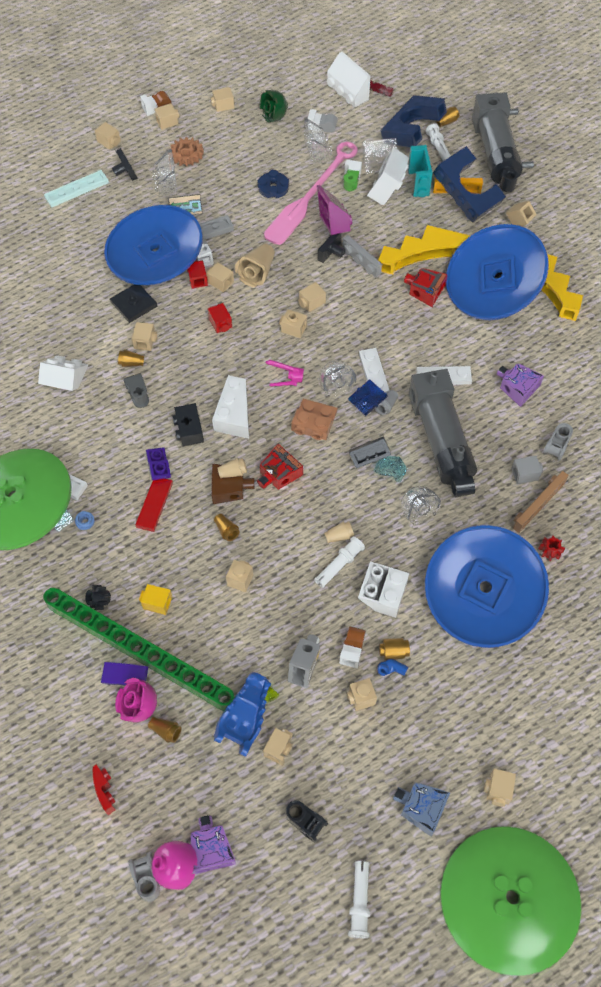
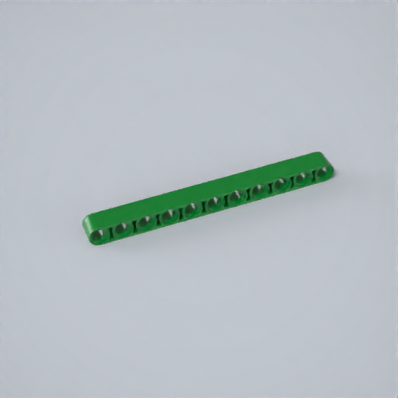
(131, 641)

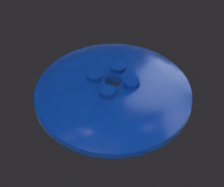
(135, 237)
(493, 250)
(516, 582)

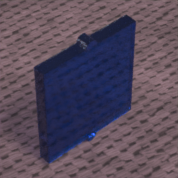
(367, 397)

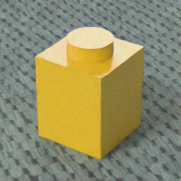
(156, 599)

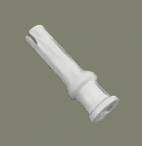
(436, 139)
(345, 556)
(359, 910)

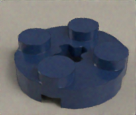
(273, 177)

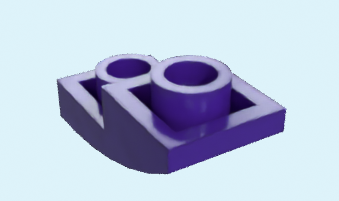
(158, 463)
(120, 672)

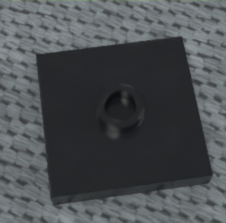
(133, 302)

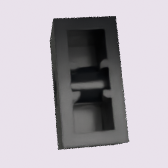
(189, 425)

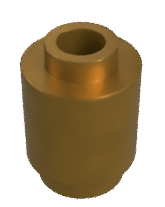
(394, 648)

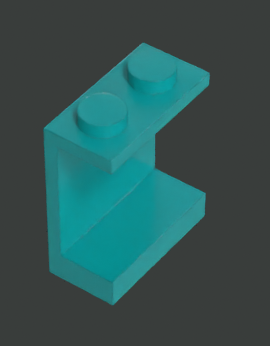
(420, 165)

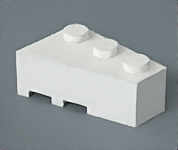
(389, 176)
(232, 409)

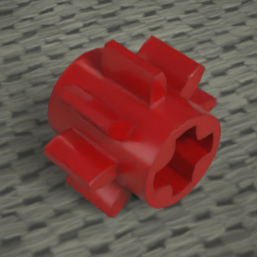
(551, 548)

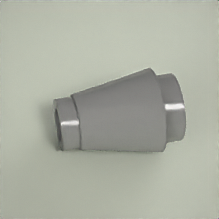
(387, 404)

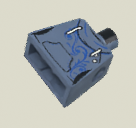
(422, 806)

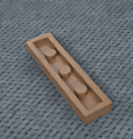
(555, 485)

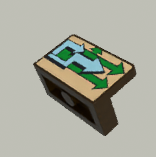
(191, 203)

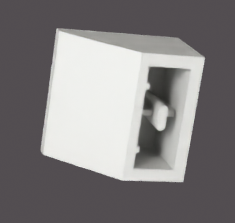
(62, 373)
(383, 588)

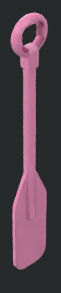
(295, 212)

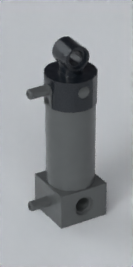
(491, 121)
(432, 399)

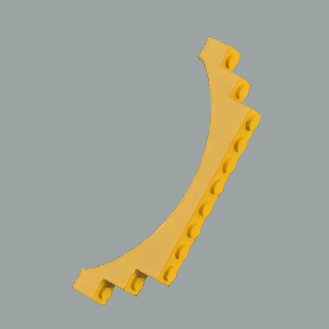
(443, 243)

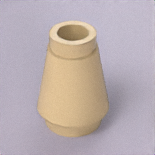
(233, 468)
(339, 533)

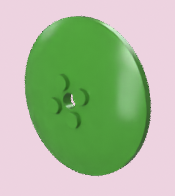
(39, 499)
(505, 935)

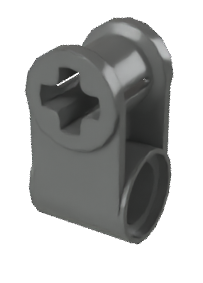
(137, 390)

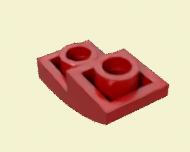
(101, 784)

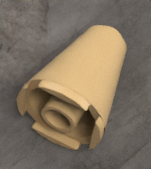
(255, 265)

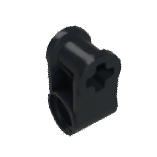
(306, 820)

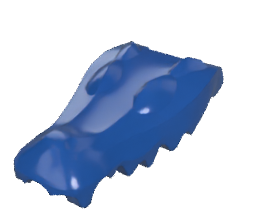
(243, 716)

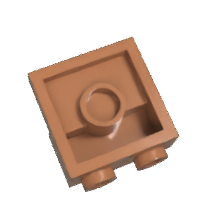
(313, 419)

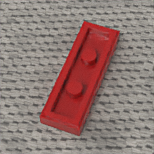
(154, 504)

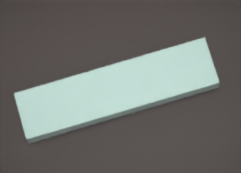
(76, 188)

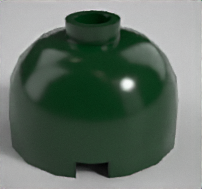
(274, 103)

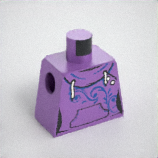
(519, 382)
(211, 847)

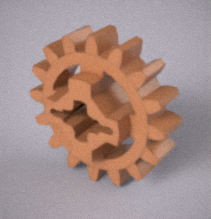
(184, 151)

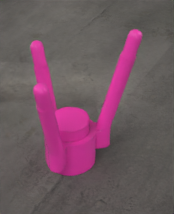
(295, 374)

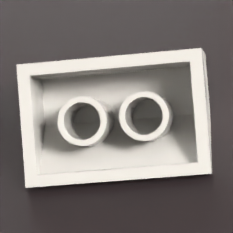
(349, 80)

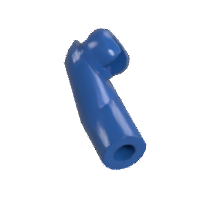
(390, 666)

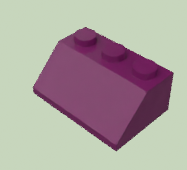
(333, 212)

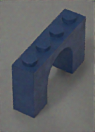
(415, 109)
(471, 204)

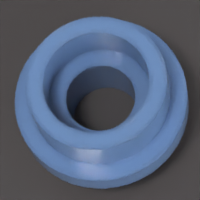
(84, 515)

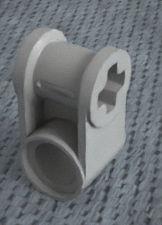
(557, 443)
(142, 875)

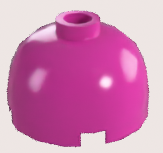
(136, 701)
(174, 865)

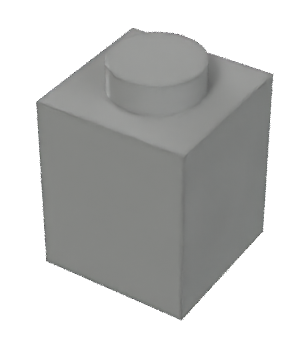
(527, 469)

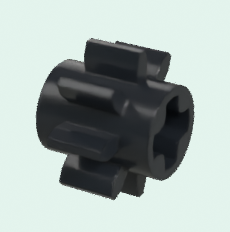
(97, 597)

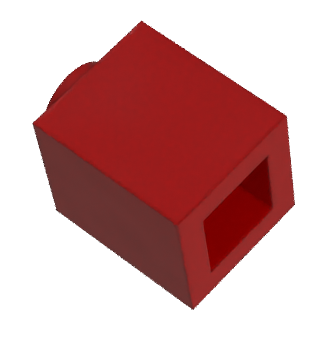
(197, 275)
(220, 318)

